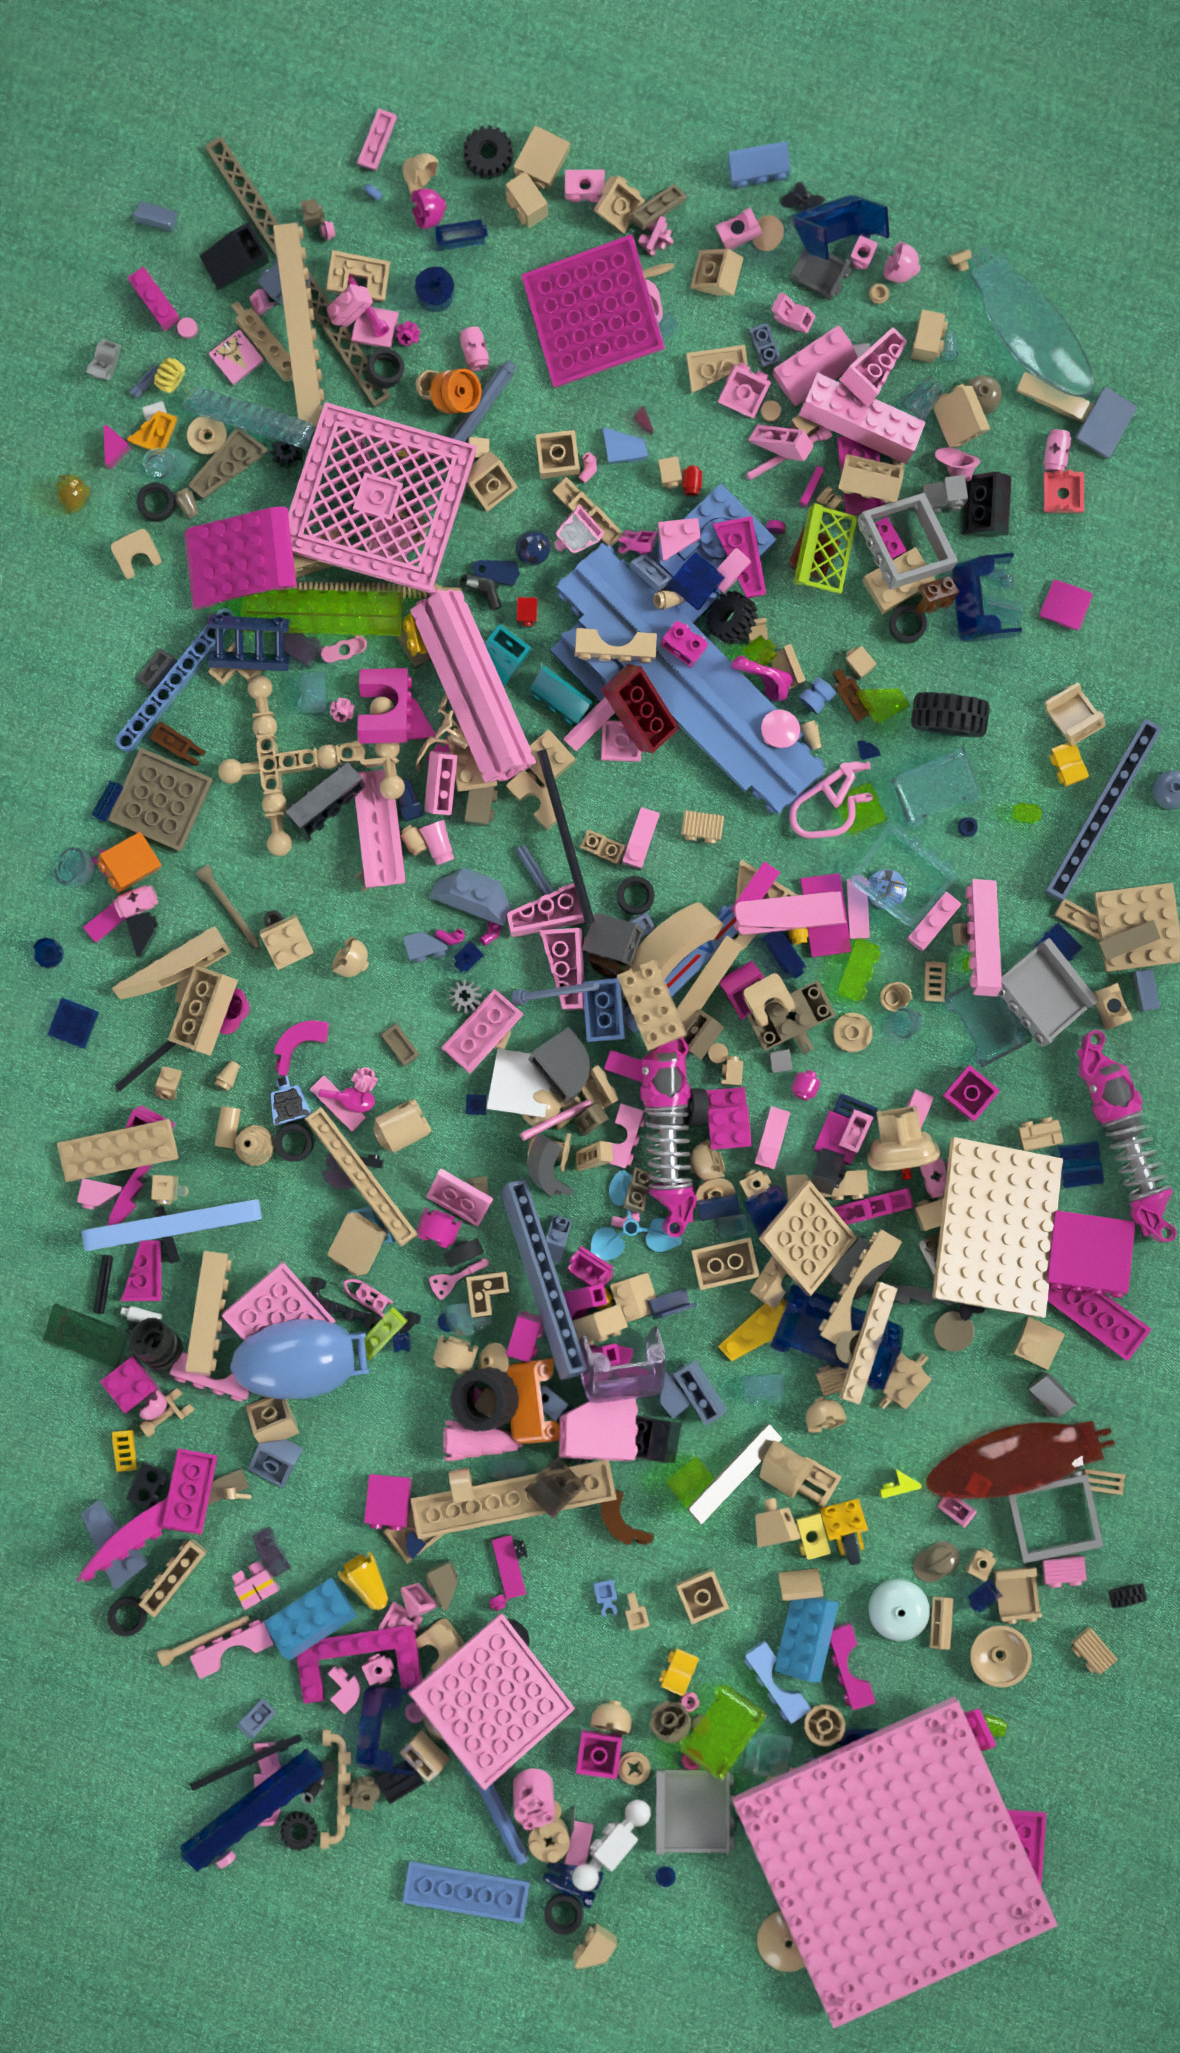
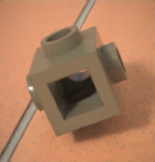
(364, 1793)

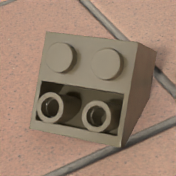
(444, 1581)

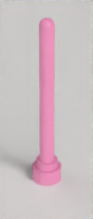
(821, 433)

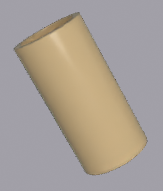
(227, 1127)

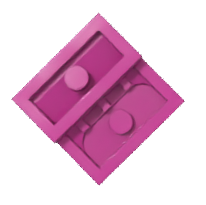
(1066, 605)
(831, 1135)

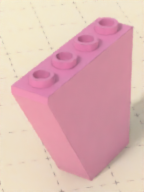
(600, 1431)

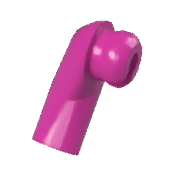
(493, 932)
(451, 938)

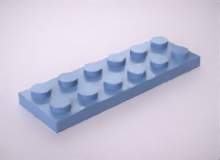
(466, 1891)

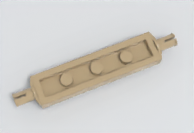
(264, 341)

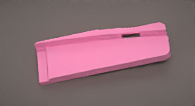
(789, 913)

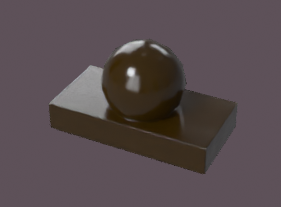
(606, 966)

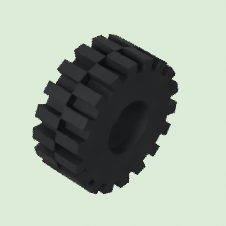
(494, 165)
(739, 624)

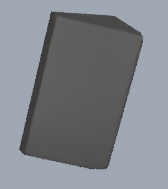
(156, 669)

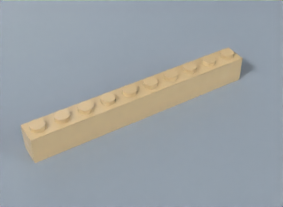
(298, 321)

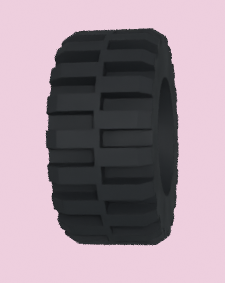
(950, 714)

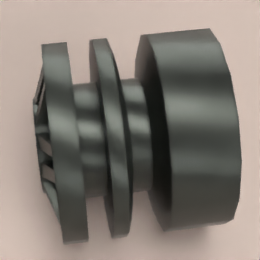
(155, 1343)

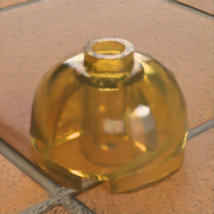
(72, 493)

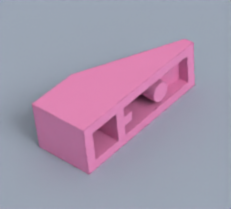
(783, 441)
(640, 838)
(772, 1138)

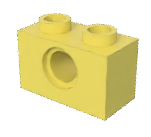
(818, 1547)

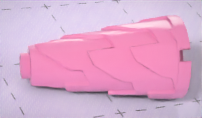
(466, 1443)

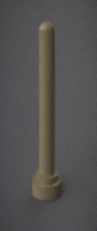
(206, 875)

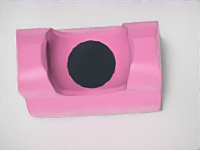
(739, 229)

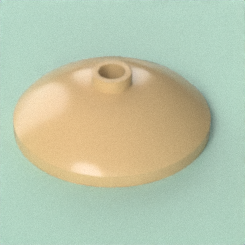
(1013, 1663)
(771, 1944)

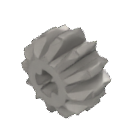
(470, 991)

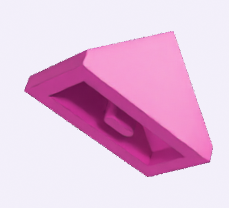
(114, 447)

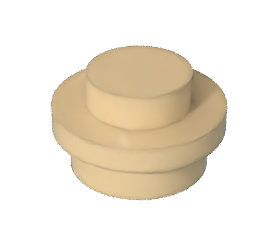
(879, 293)

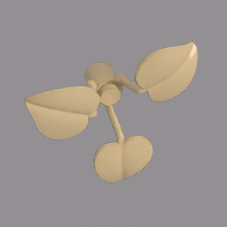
(457, 735)

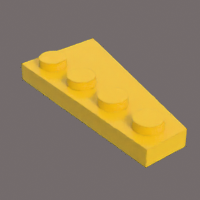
(753, 1332)

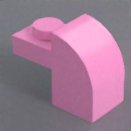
(791, 314)
(349, 1690)

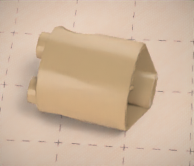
(401, 1126)

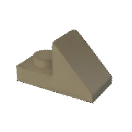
(960, 934)
(590, 1119)

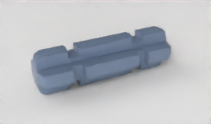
(145, 381)

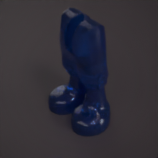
(565, 1882)

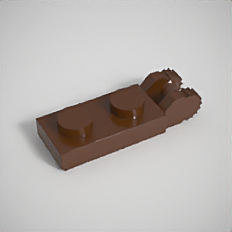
(175, 742)

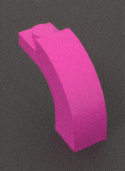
(296, 1035)

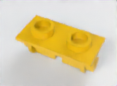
(415, 642)

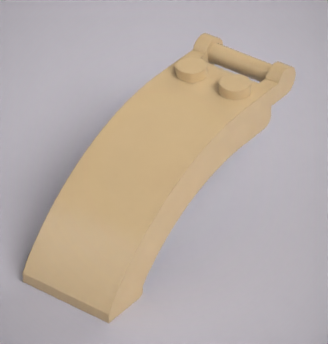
(676, 939)

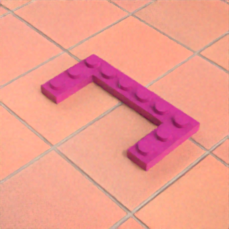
(397, 1638)

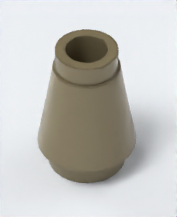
(186, 502)

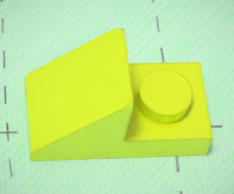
(904, 1485)

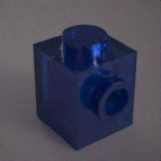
(468, 957)
(984, 1596)

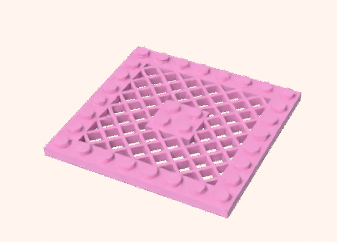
(379, 497)

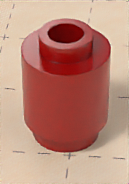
(692, 481)

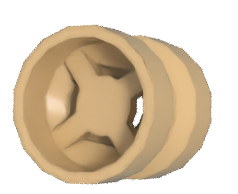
(825, 497)

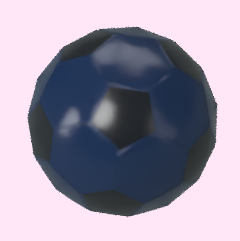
(532, 547)

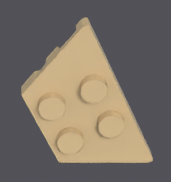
(745, 875)

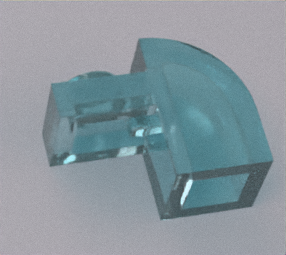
(461, 1322)

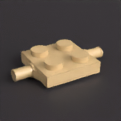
(905, 1381)

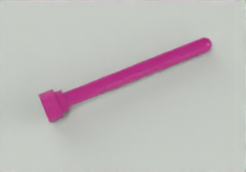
(380, 326)

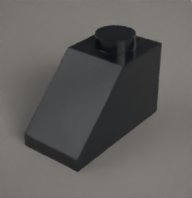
(142, 931)

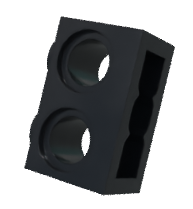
(143, 1482)

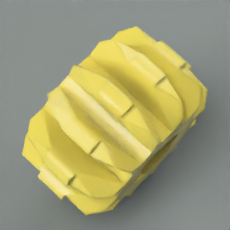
(169, 375)

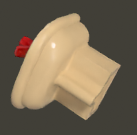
(901, 1142)

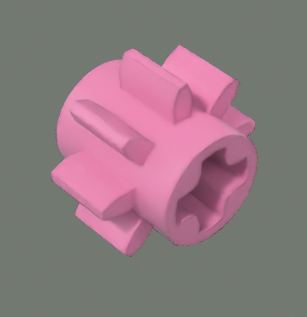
(341, 710)
(364, 1079)

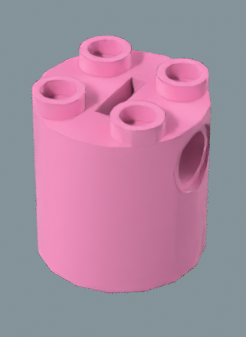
(533, 1798)

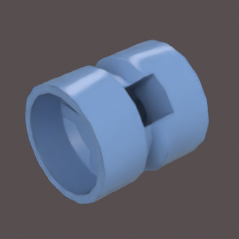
(817, 695)

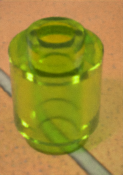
(1027, 813)
(996, 1725)

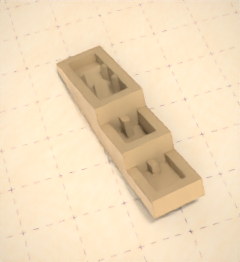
(1060, 402)
(572, 497)

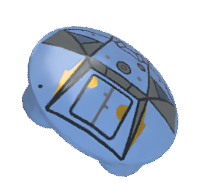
(889, 883)

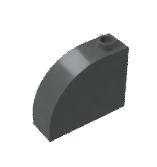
(563, 1064)

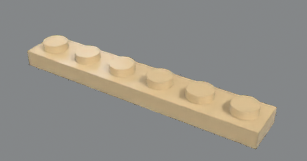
(868, 1342)

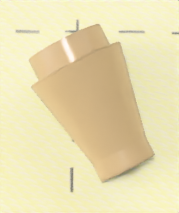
(667, 599)
(811, 734)
(226, 1078)

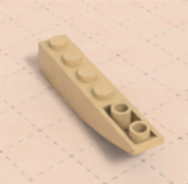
(176, 965)

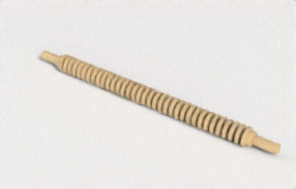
(405, 590)

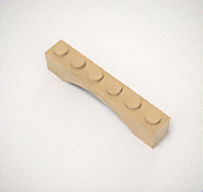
(882, 1249)

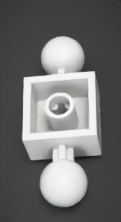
(612, 1846)

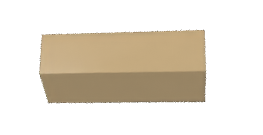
(941, 1622)

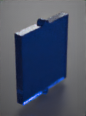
(1063, 941)

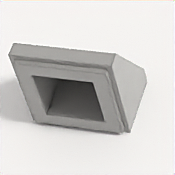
(780, 1061)

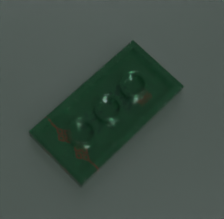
(86, 1336)

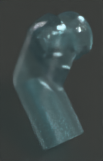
(1002, 575)

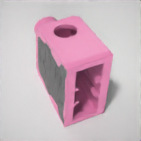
(577, 531)

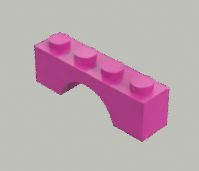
(857, 1691)

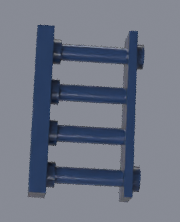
(240, 659)

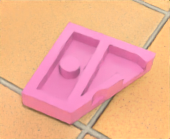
(677, 536)

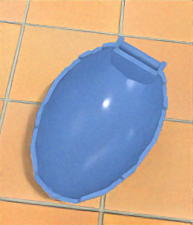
(298, 1359)

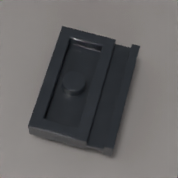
(398, 1785)

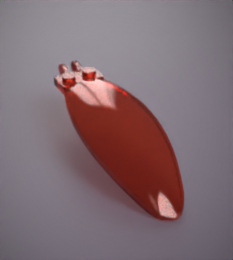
(1017, 1460)

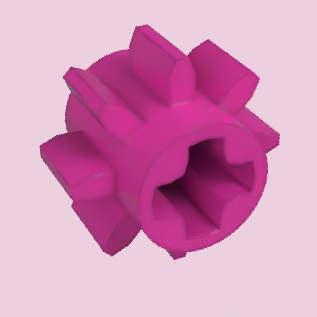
(408, 333)

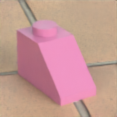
(96, 1193)

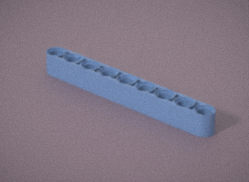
(166, 685)

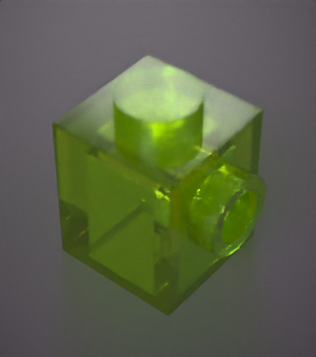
(760, 650)

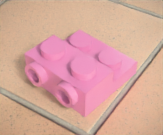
(744, 390)

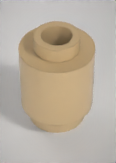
(413, 840)

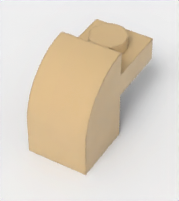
(461, 1485)

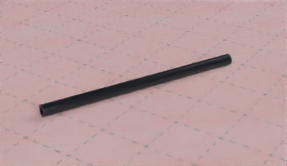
(565, 836)

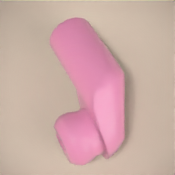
(618, 1222)

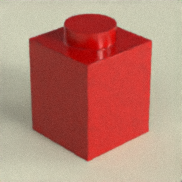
(527, 611)

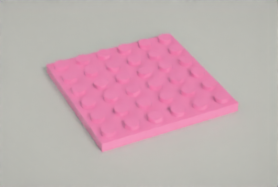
(491, 1701)

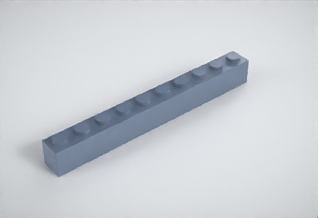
(1103, 810)
(543, 1279)

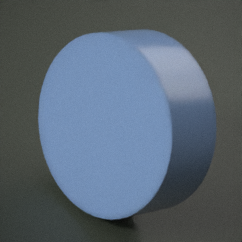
(372, 191)

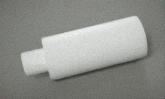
(137, 1315)

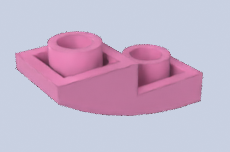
(732, 568)
(922, 1102)
(579, 1844)

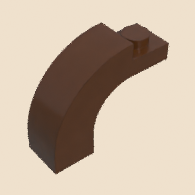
(618, 1527)

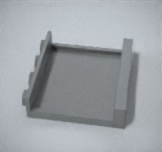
(1045, 992)
(693, 1811)

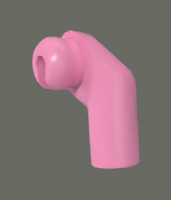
(590, 467)

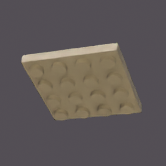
(161, 799)

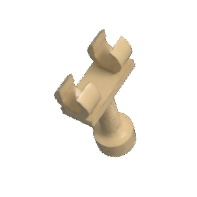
(149, 1427)

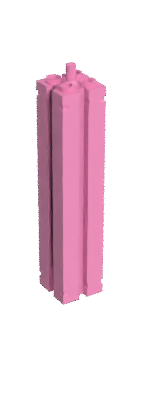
(472, 685)

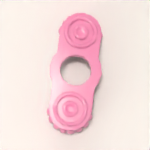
(331, 654)

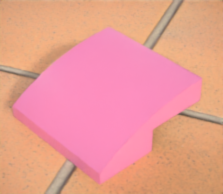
(363, 329)

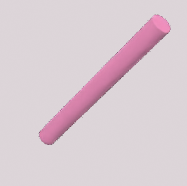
(556, 1119)

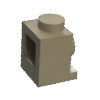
(312, 213)

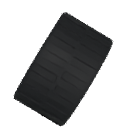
(463, 1404)

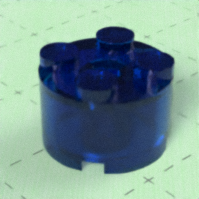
(438, 278)

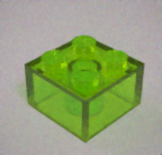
(690, 1480)

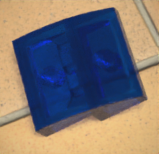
(696, 581)
(1081, 1164)

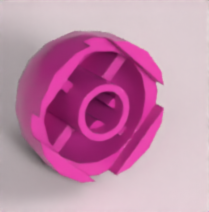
(428, 208)

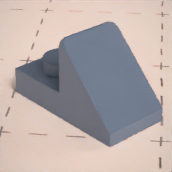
(256, 1719)

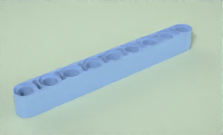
(171, 1225)

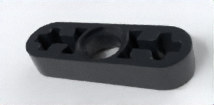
(169, 1243)

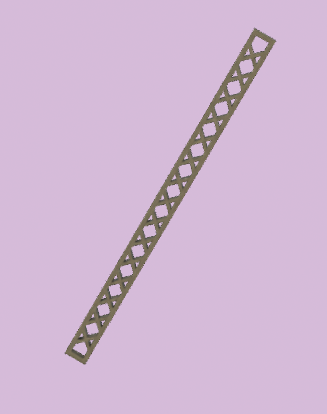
(316, 288)

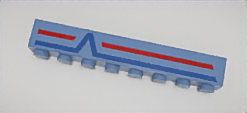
(692, 962)

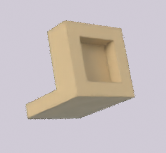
(760, 628)

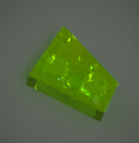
(883, 703)

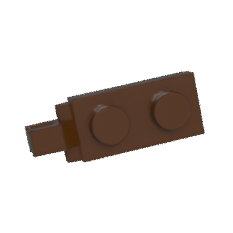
(847, 690)

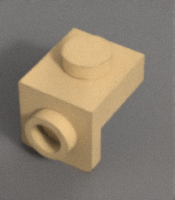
(168, 1083)

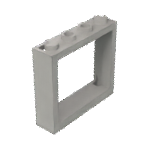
(932, 528)
(1063, 1549)

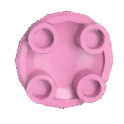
(780, 729)

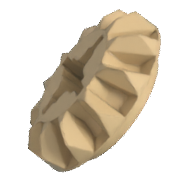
(634, 1777)

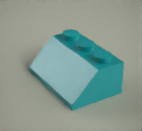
(560, 697)

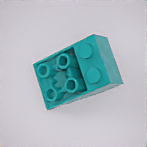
(506, 652)

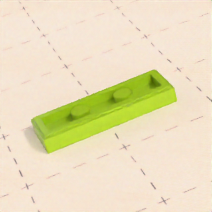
(383, 1332)

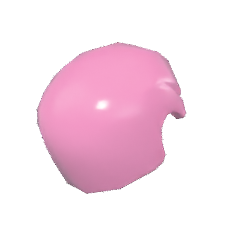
(155, 1404)

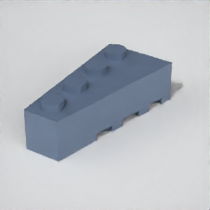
(101, 1527)

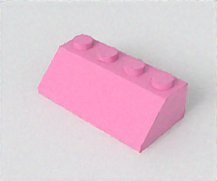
(827, 355)

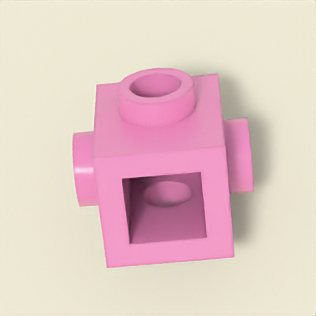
(373, 1674)

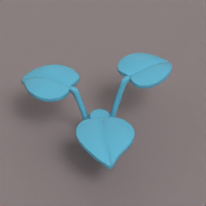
(609, 1246)

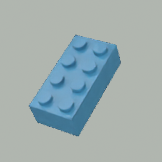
(310, 1619)
(806, 1638)

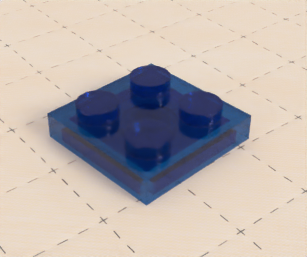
(73, 1023)

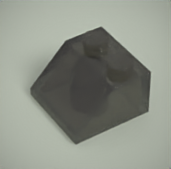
(554, 1487)

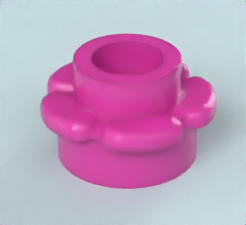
(497, 1603)

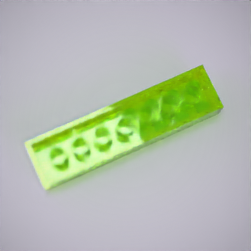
(330, 611)

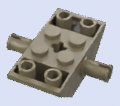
(810, 1010)

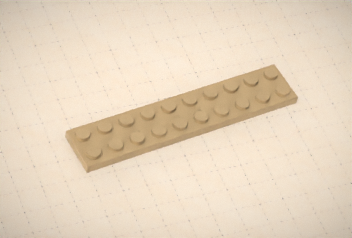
(504, 1501)

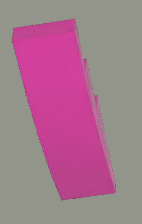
(624, 1066)
(125, 1203)
(875, 1206)

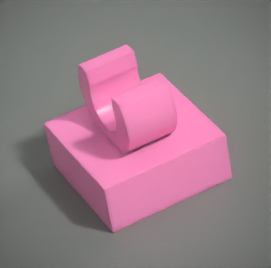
(260, 301)

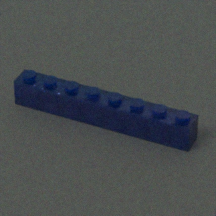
(252, 1810)

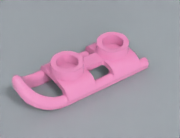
(364, 1293)

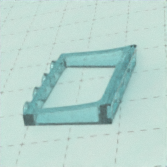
(885, 901)

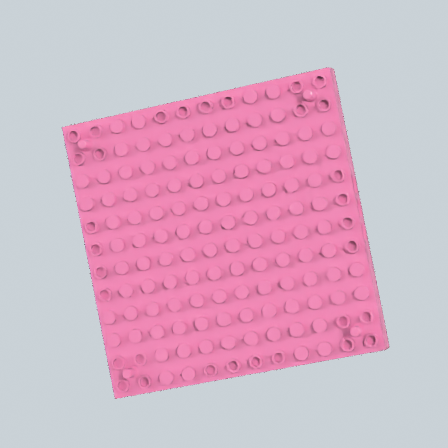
(894, 1861)

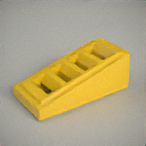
(125, 1433)

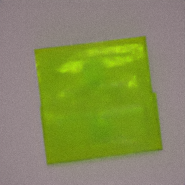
(866, 813)

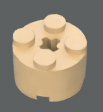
(454, 1354)
(553, 1849)

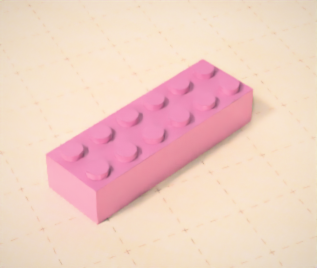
(874, 426)

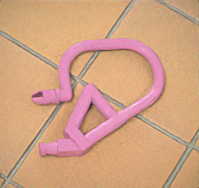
(848, 770)

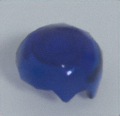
(48, 952)

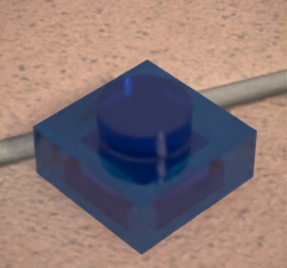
(476, 1104)

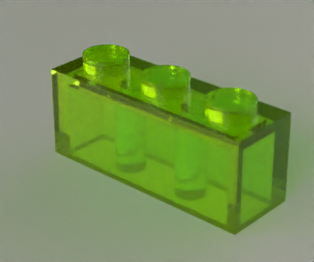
(858, 970)

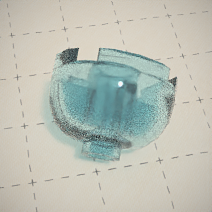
(75, 868)

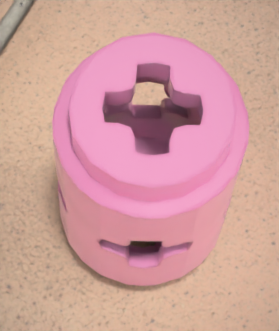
(474, 349)
(1057, 440)
(127, 903)
(934, 1187)

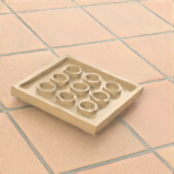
(1132, 907)
(808, 1238)

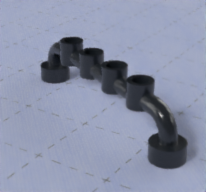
(351, 1313)

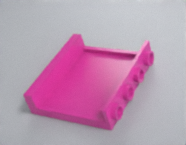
(1091, 1254)

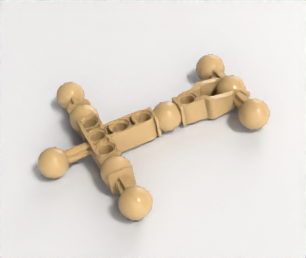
(326, 756)

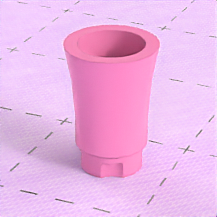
(438, 842)

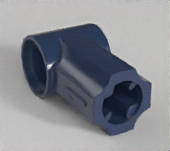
(410, 805)

